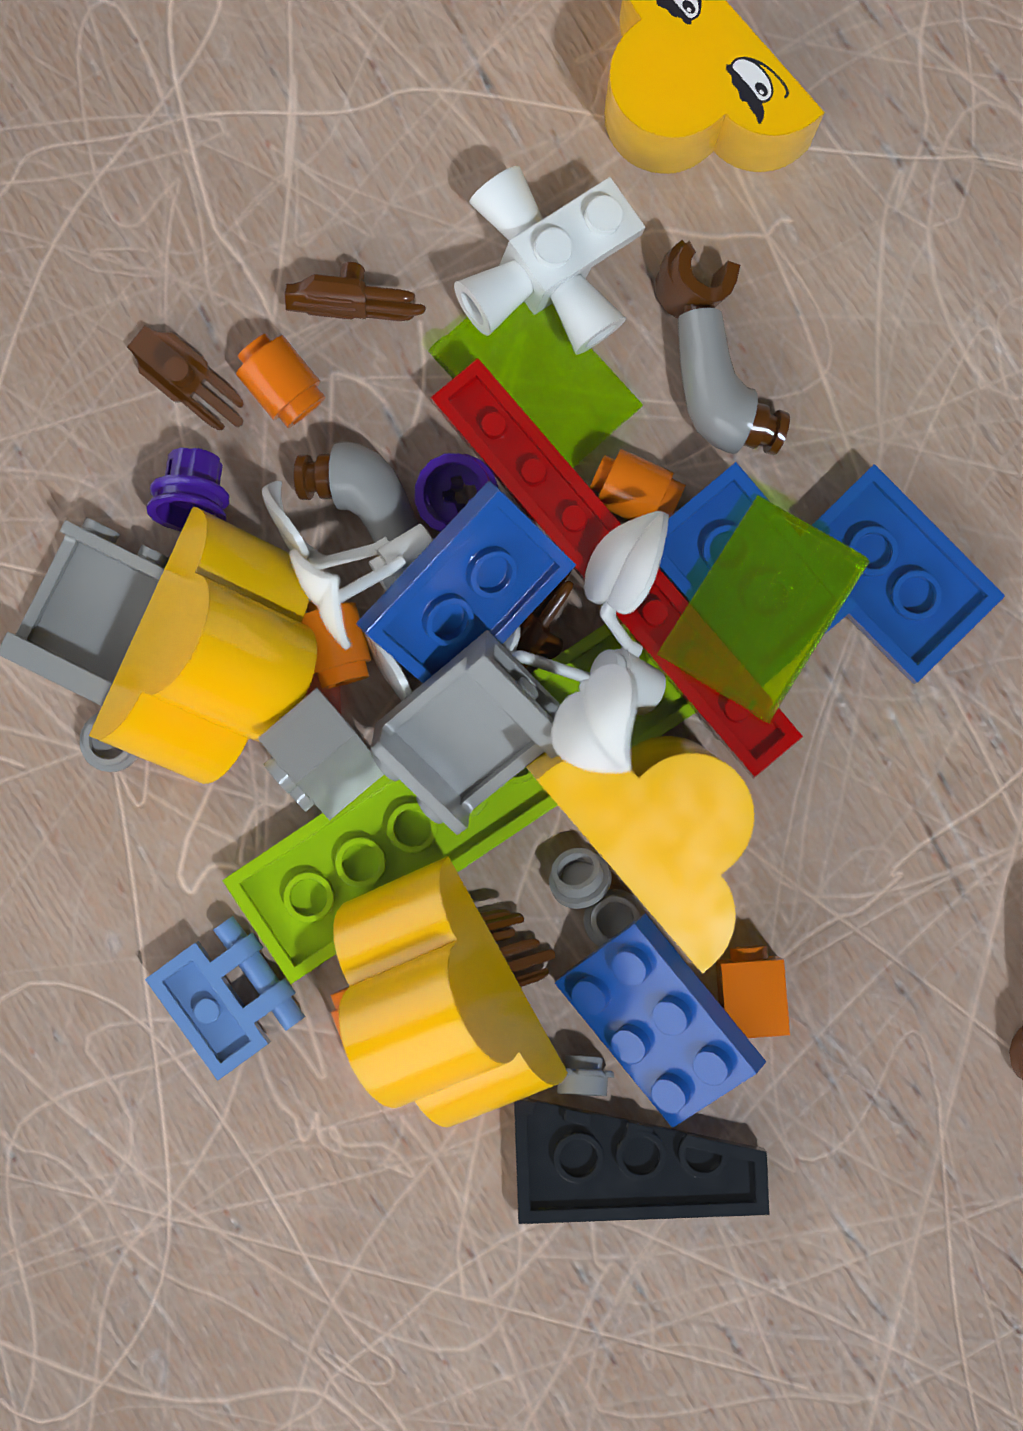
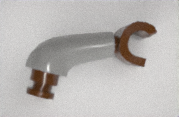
(715, 398)
(359, 483)

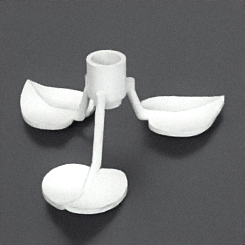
(323, 589)
(597, 723)

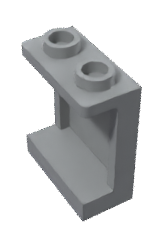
(86, 610)
(466, 731)

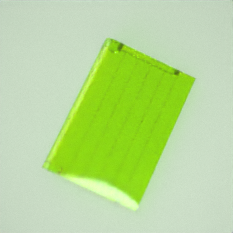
(565, 394)
(763, 608)

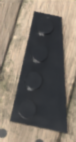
(619, 1169)

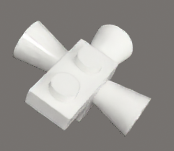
(549, 257)

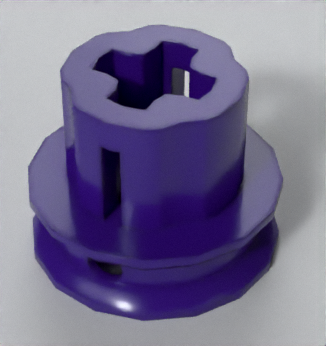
(442, 479)
(189, 481)

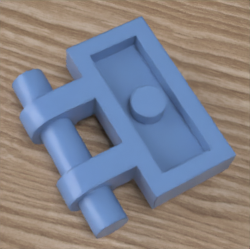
(209, 1008)

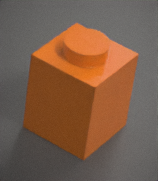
(754, 991)

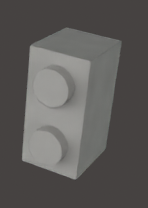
(319, 756)

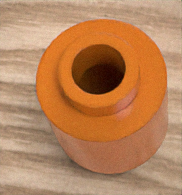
(279, 379)
(635, 486)
(333, 663)

